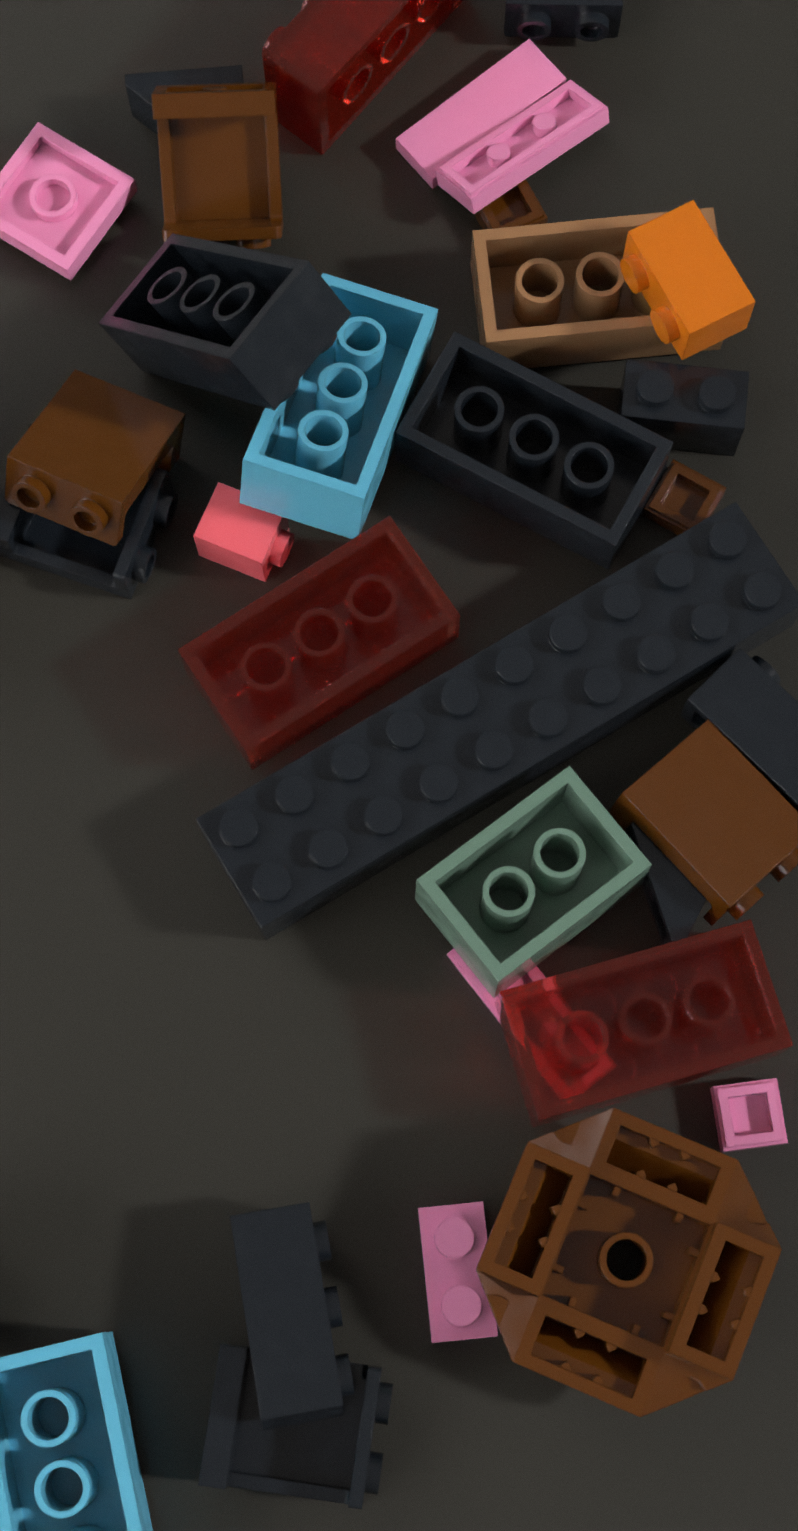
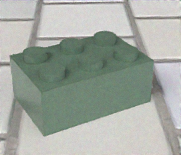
(531, 881)

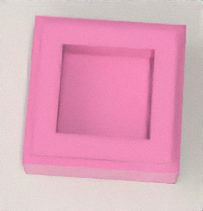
(748, 1115)

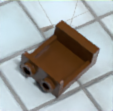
(220, 161)
(92, 456)
(714, 820)

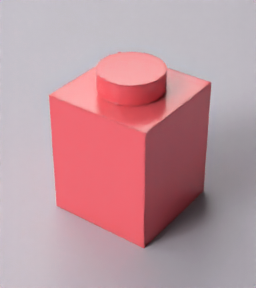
(242, 535)

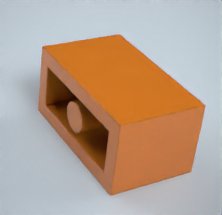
(686, 280)

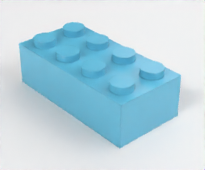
(333, 438)
(68, 1441)

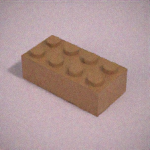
(560, 293)

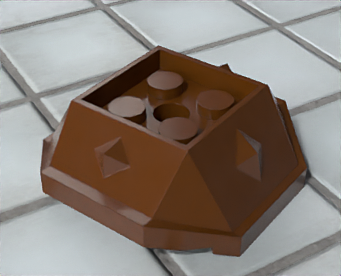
(699, 1278)

